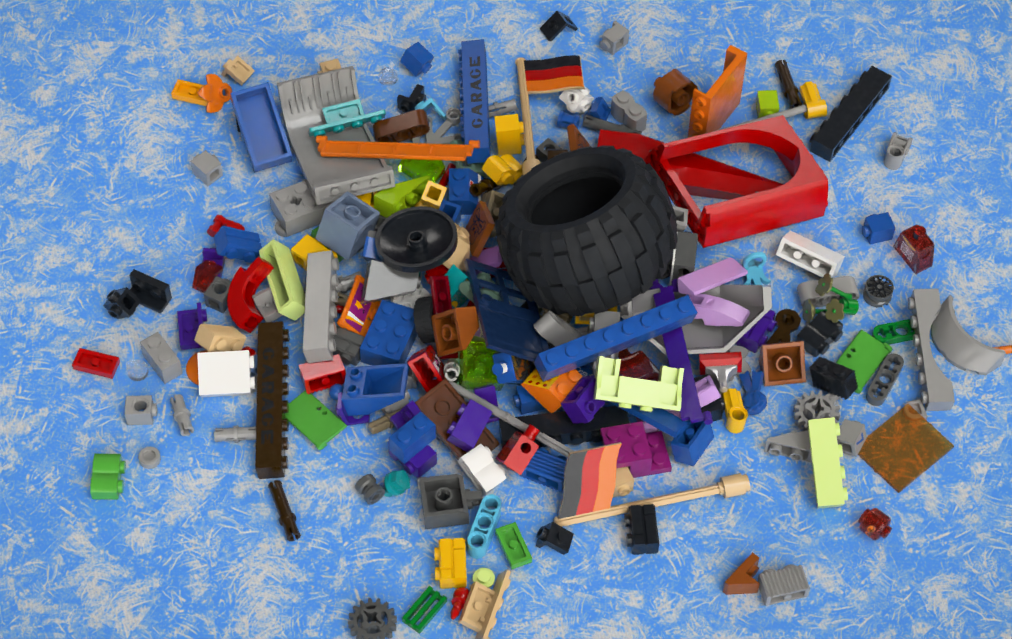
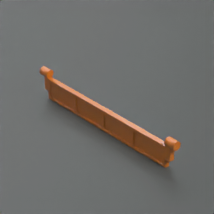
(395, 150)

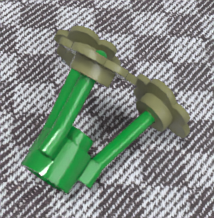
(836, 308)

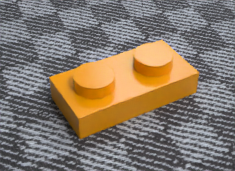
(187, 92)

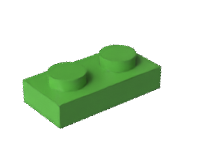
(513, 545)

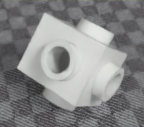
(577, 100)

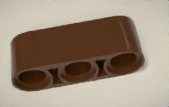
(402, 127)

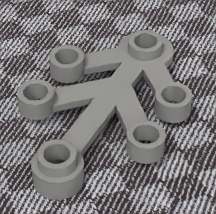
(452, 118)

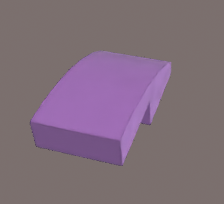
(489, 257)

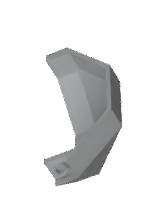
(708, 338)

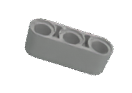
(807, 291)
(555, 329)

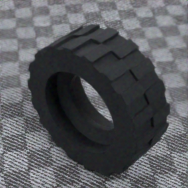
(422, 318)

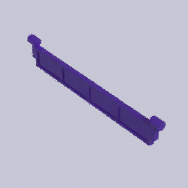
(679, 358)

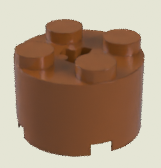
(674, 92)

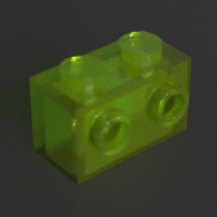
(421, 168)

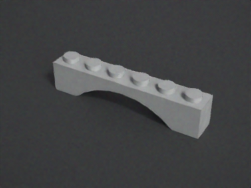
(937, 388)

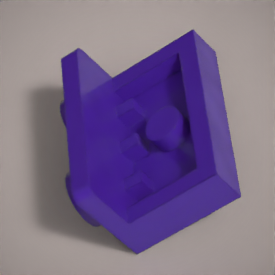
(188, 326)

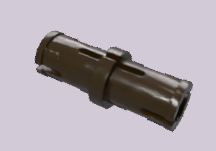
(483, 187)

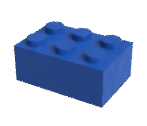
(389, 335)

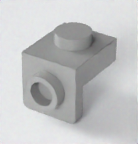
(266, 305)

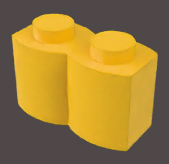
(503, 169)

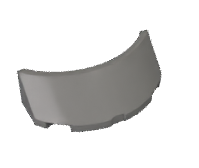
(959, 346)

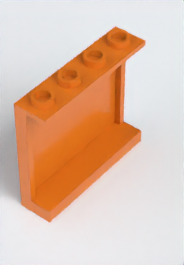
(712, 109)

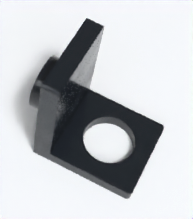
(556, 24)

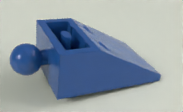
(371, 387)

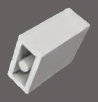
(225, 373)

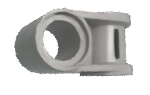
(896, 151)

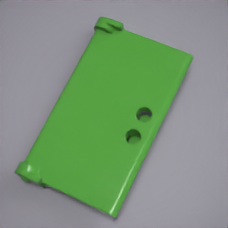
(866, 357)
(315, 424)

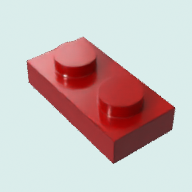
(96, 363)

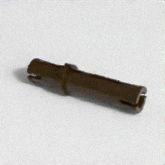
(790, 90)
(287, 518)

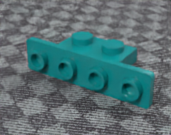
(345, 115)

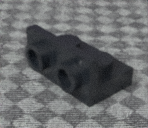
(151, 291)

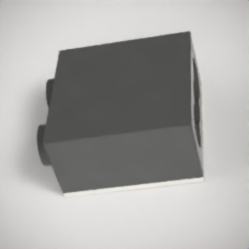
(684, 255)

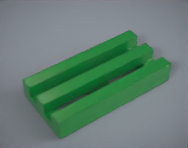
(434, 596)

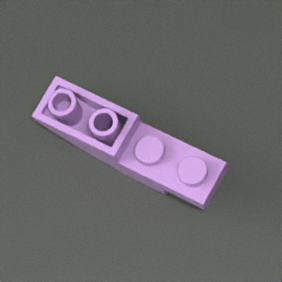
(718, 311)

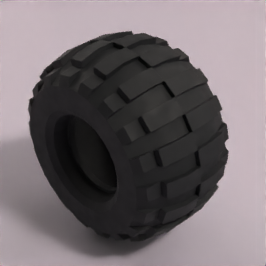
(586, 230)

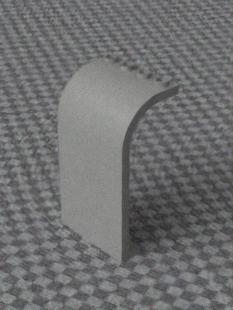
(302, 109)

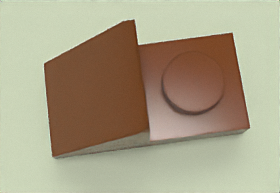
(742, 579)

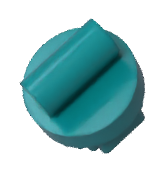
(396, 483)

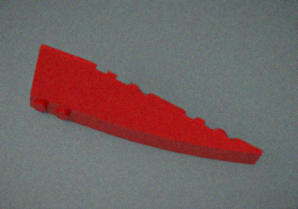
(697, 173)

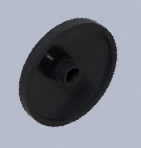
(416, 239)

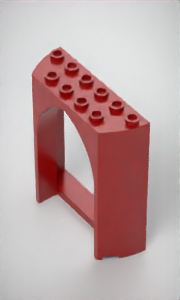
(791, 203)

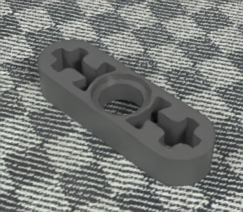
(885, 387)

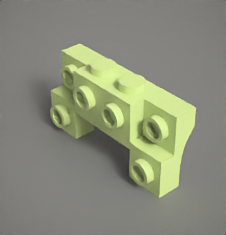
(638, 392)

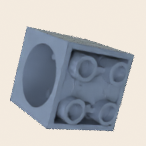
(347, 225)

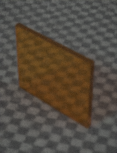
(904, 448)

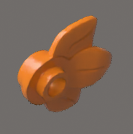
(213, 93)

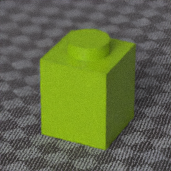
(767, 103)

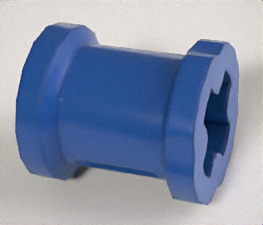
(566, 119)

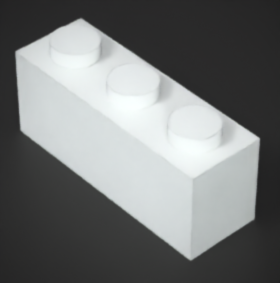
(809, 255)

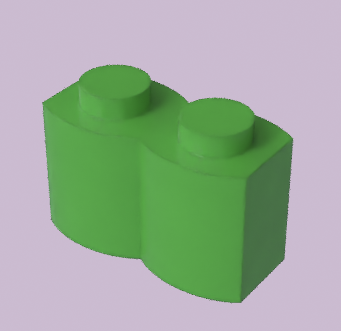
(106, 476)

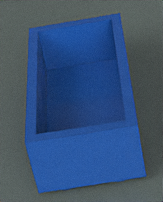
(261, 127)

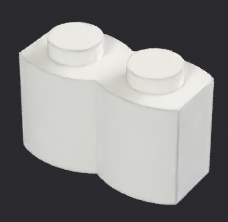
(482, 469)

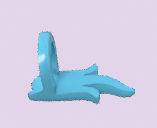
(755, 269)

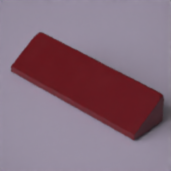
(441, 301)

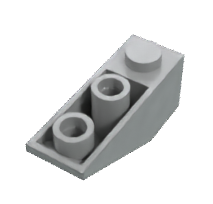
(791, 445)

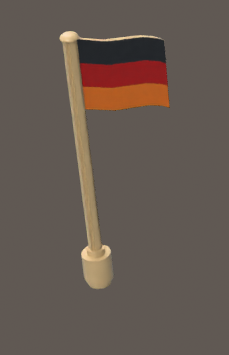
(544, 77)
(591, 485)

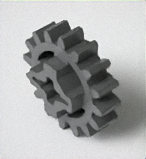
(370, 613)

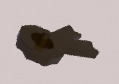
(787, 322)

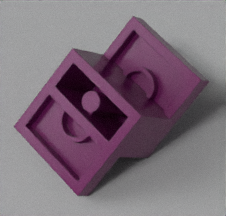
(640, 451)

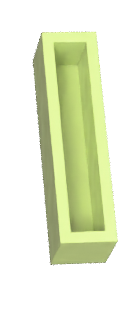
(284, 280)
(826, 463)

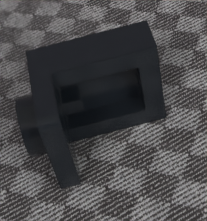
(408, 104)
(554, 537)

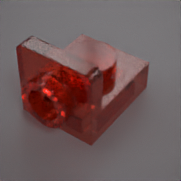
(205, 274)

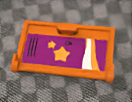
(355, 314)

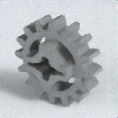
(806, 408)

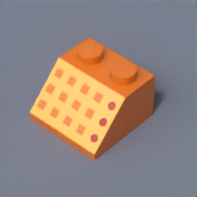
(552, 391)

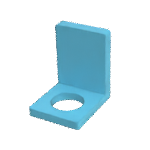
(426, 105)

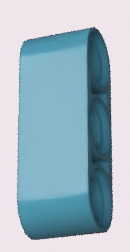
(484, 535)

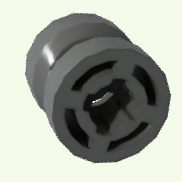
(369, 488)

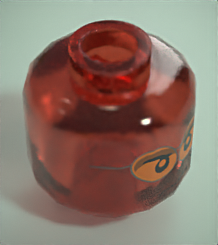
(875, 524)

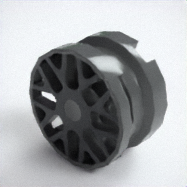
(877, 291)

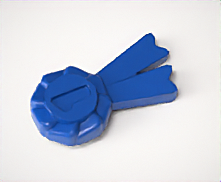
(754, 400)

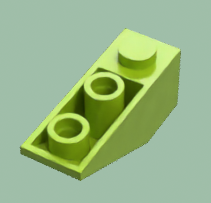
(400, 197)

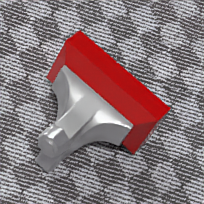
(720, 367)

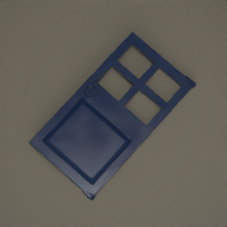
(505, 325)

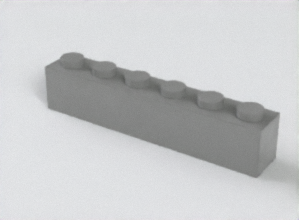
(320, 307)

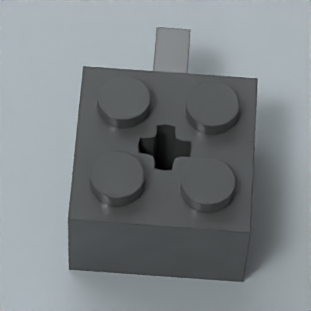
(446, 501)

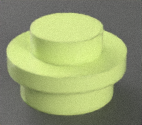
(484, 576)

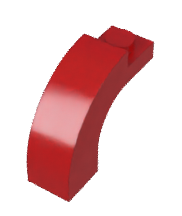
(240, 293)

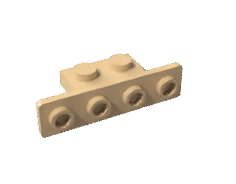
(483, 604)

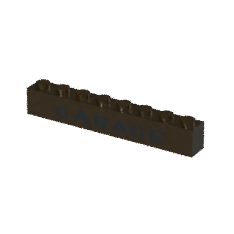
(272, 400)

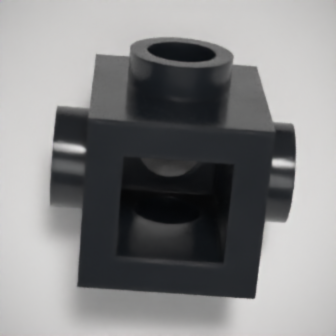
(121, 303)

